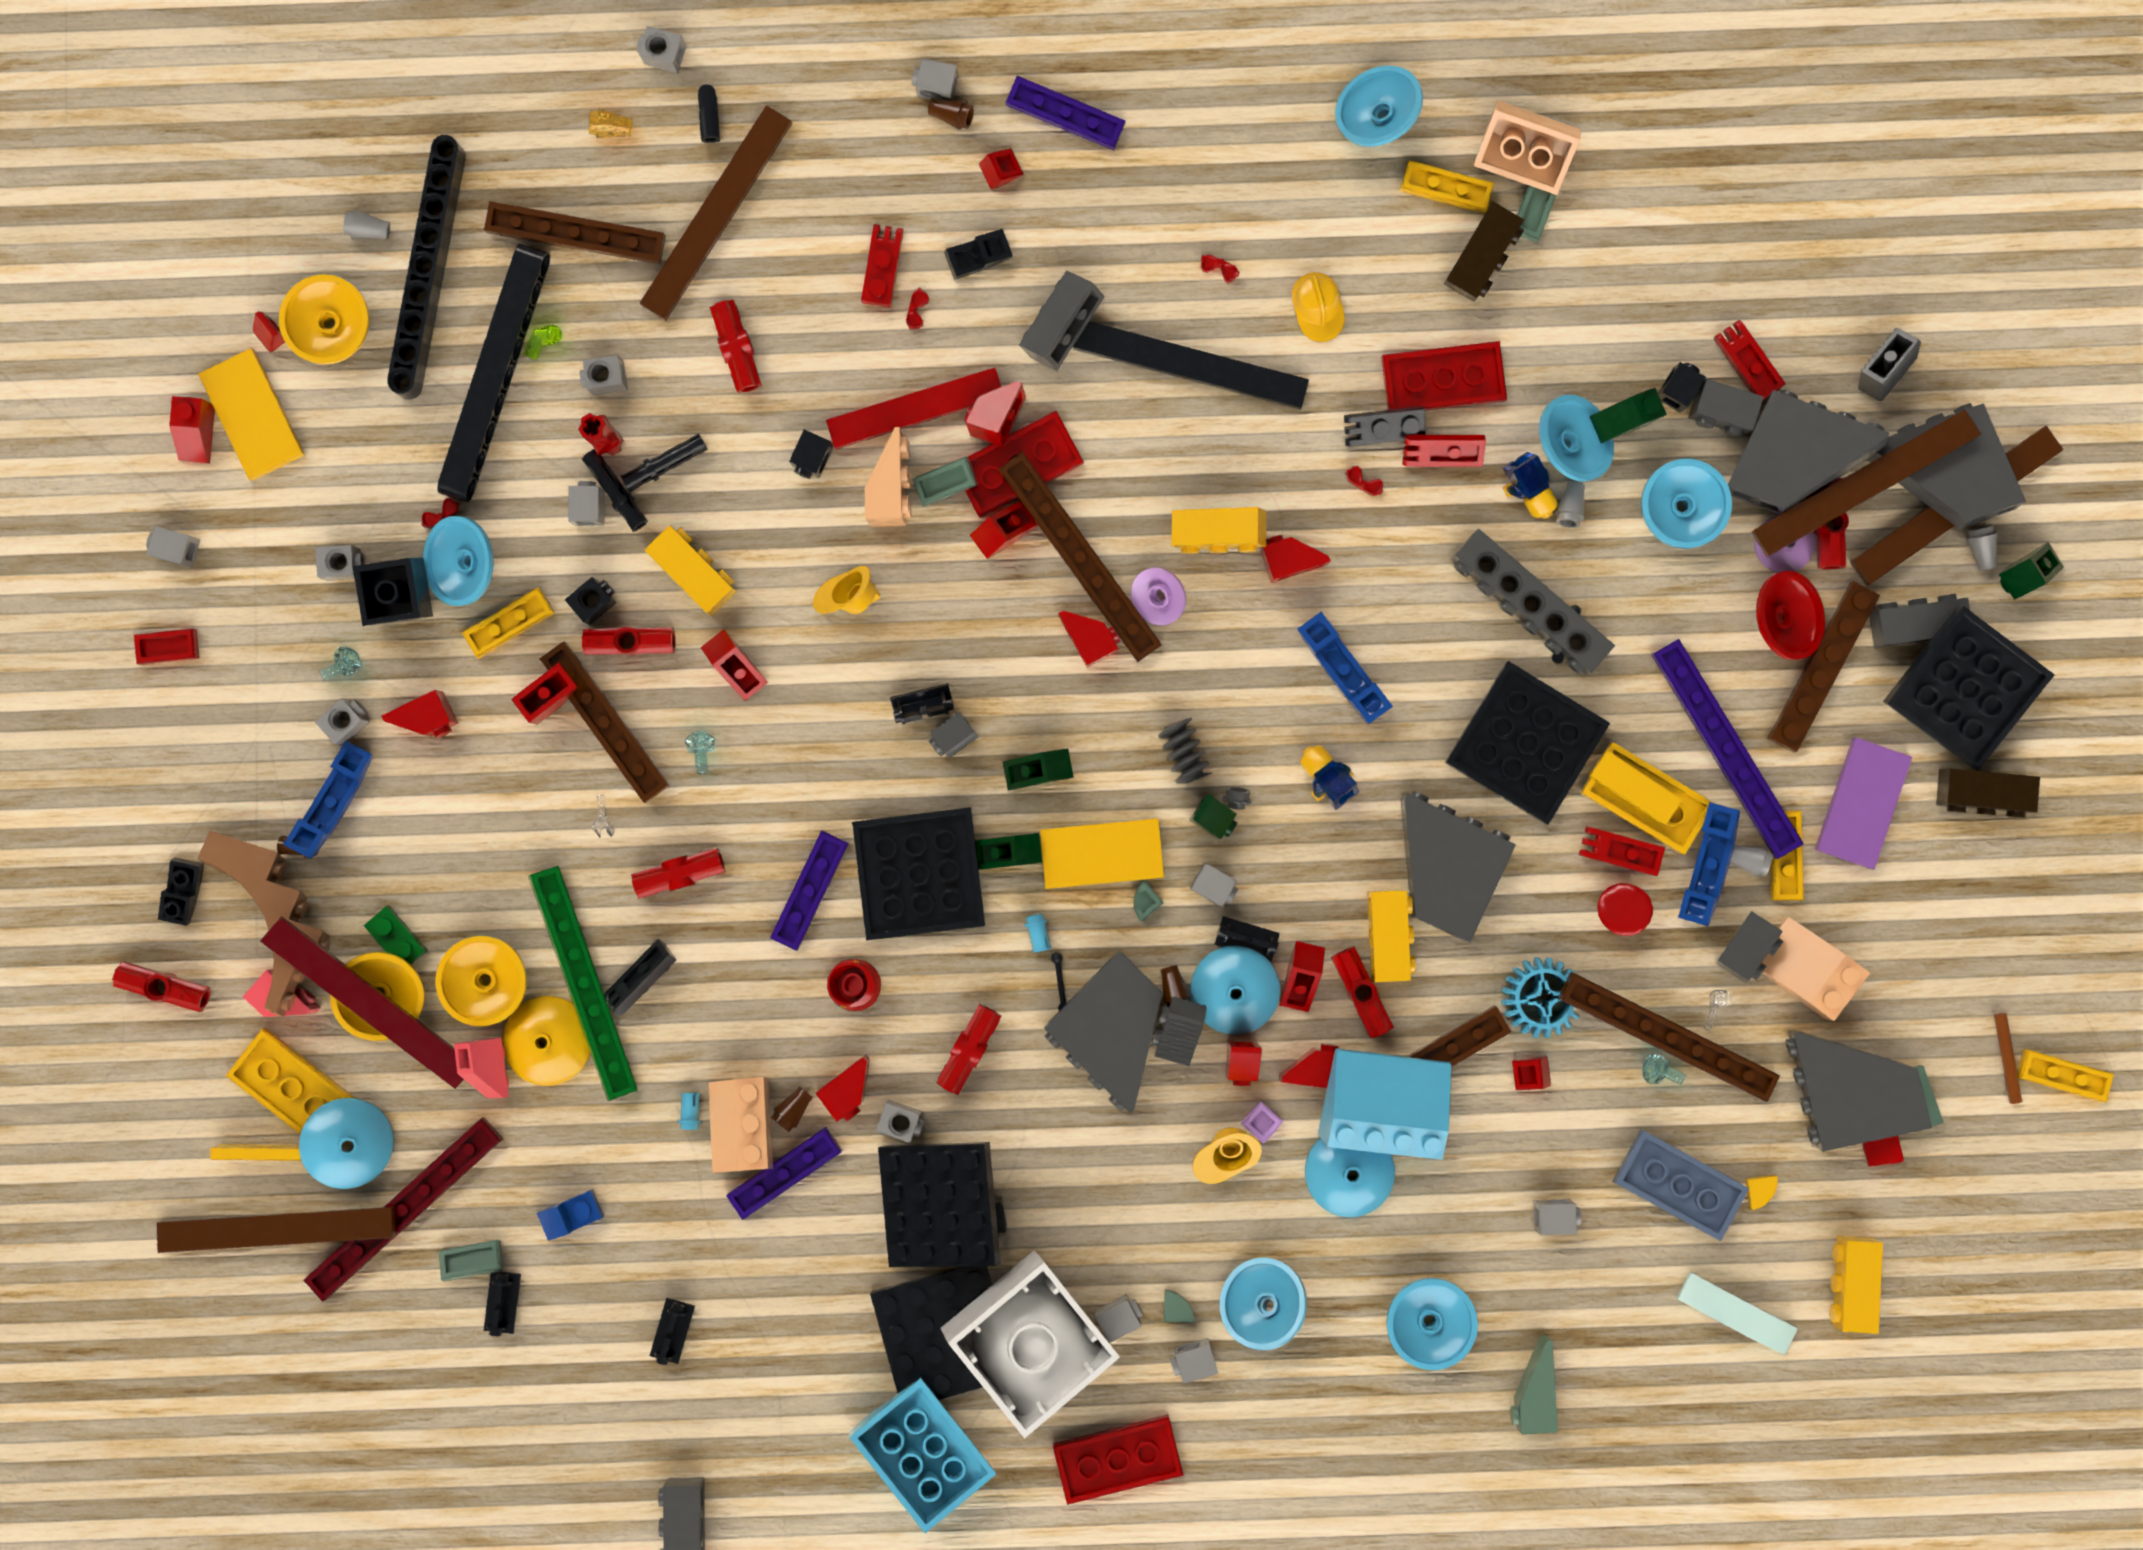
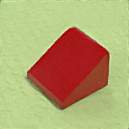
(1000, 168)
(267, 331)
(1531, 1073)
(1883, 1151)

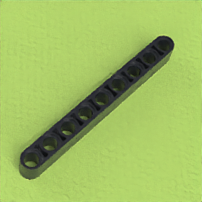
(420, 254)
(493, 373)

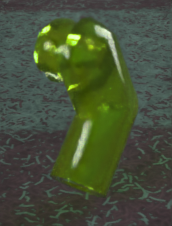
(541, 338)

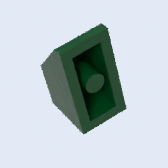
(1628, 415)
(2030, 571)
(1038, 769)
(1214, 817)
(1009, 851)

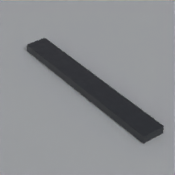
(1192, 365)

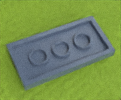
(1680, 1185)

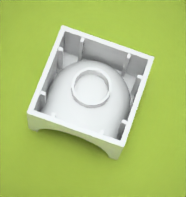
(1029, 1344)

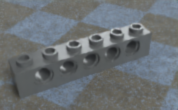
(1594, 644)

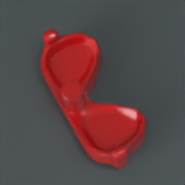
(1210, 263)
(918, 299)
(1355, 477)
(449, 508)

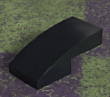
(978, 254)

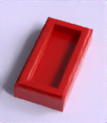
(166, 646)

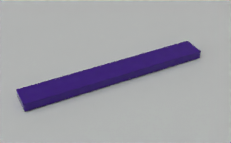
(1727, 749)

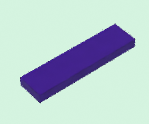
(1065, 113)
(809, 890)
(785, 1173)

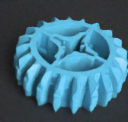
(1539, 984)

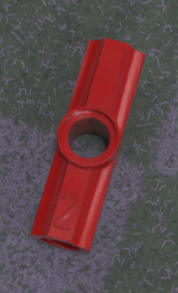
(735, 346)
(600, 434)
(1832, 543)
(647, 641)
(678, 873)
(145, 982)
(1371, 1009)
(968, 1049)

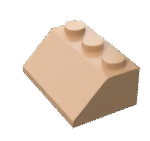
(1527, 147)
(740, 1125)

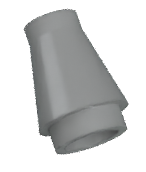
(364, 226)
(1571, 507)
(1983, 546)
(1752, 859)

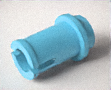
(1038, 932)
(690, 1111)

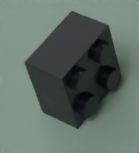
(392, 591)

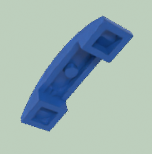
(1343, 668)
(331, 801)
(1711, 865)

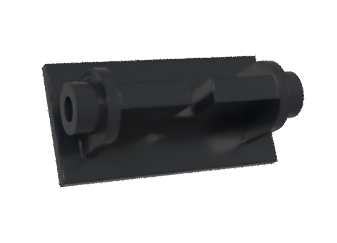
(927, 701)
(1244, 934)
(502, 1303)
(672, 1331)

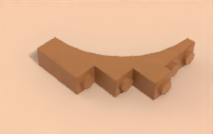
(257, 872)

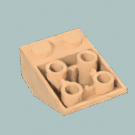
(886, 487)

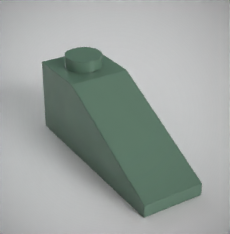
(1536, 1395)

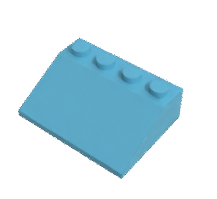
(1387, 1104)
(921, 1454)

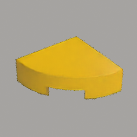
(1760, 1190)

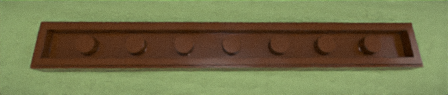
(716, 213)
(1866, 483)
(1930, 525)
(1079, 557)
(1668, 1036)
(276, 1229)

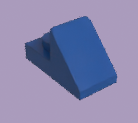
(570, 1215)

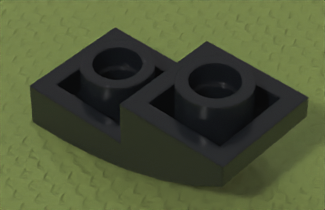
(182, 891)

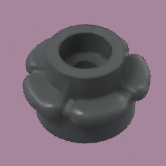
(1237, 797)

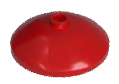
(1790, 615)

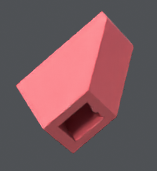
(259, 992)
(483, 1066)

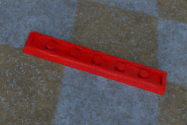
(911, 409)

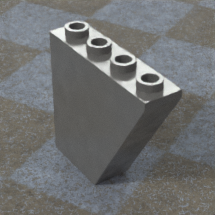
(1800, 452)
(1968, 482)
(1450, 865)
(1110, 1028)
(1854, 1093)

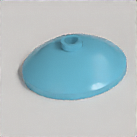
(1377, 94)
(1572, 440)
(1705, 501)
(458, 560)
(1232, 969)
(343, 1121)
(1328, 1181)
(1245, 1303)
(1442, 1341)

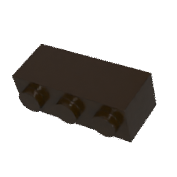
(1485, 252)
(1988, 792)

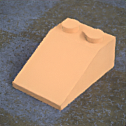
(1814, 971)

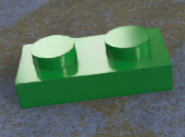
(395, 935)

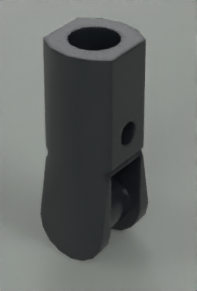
(708, 114)

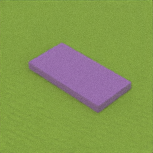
(1863, 803)

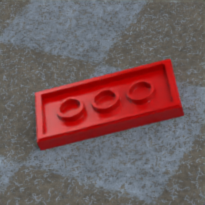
(1445, 377)
(1045, 446)
(1117, 1459)

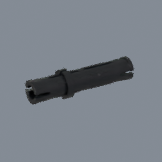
(664, 462)
(620, 498)

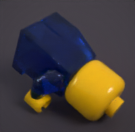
(1531, 483)
(1330, 777)

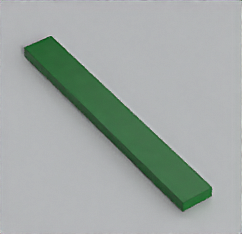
(582, 983)

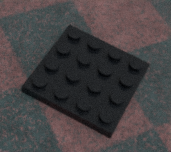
(1968, 687)
(1527, 742)
(918, 873)
(939, 1205)
(911, 1326)

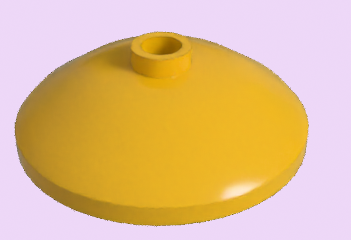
(310, 308)
(397, 979)
(461, 983)
(566, 1044)

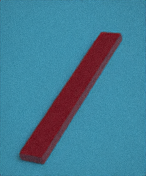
(363, 999)
(408, 1206)

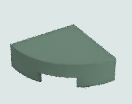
(1145, 901)
(1176, 1308)

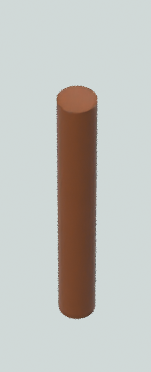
(2008, 1058)

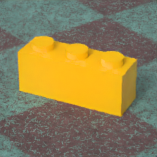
(1219, 529)
(691, 569)
(1390, 935)
(1856, 1284)

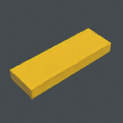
(1446, 186)
(508, 623)
(1635, 787)
(1787, 871)
(2065, 1075)
(255, 1152)

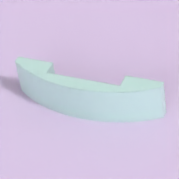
(1737, 1313)

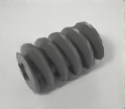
(1184, 752)

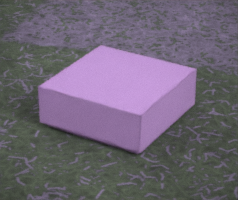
(1262, 1122)

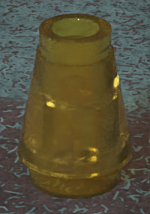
(609, 124)

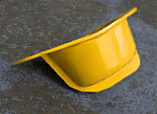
(1318, 307)
(847, 591)
(1226, 1156)

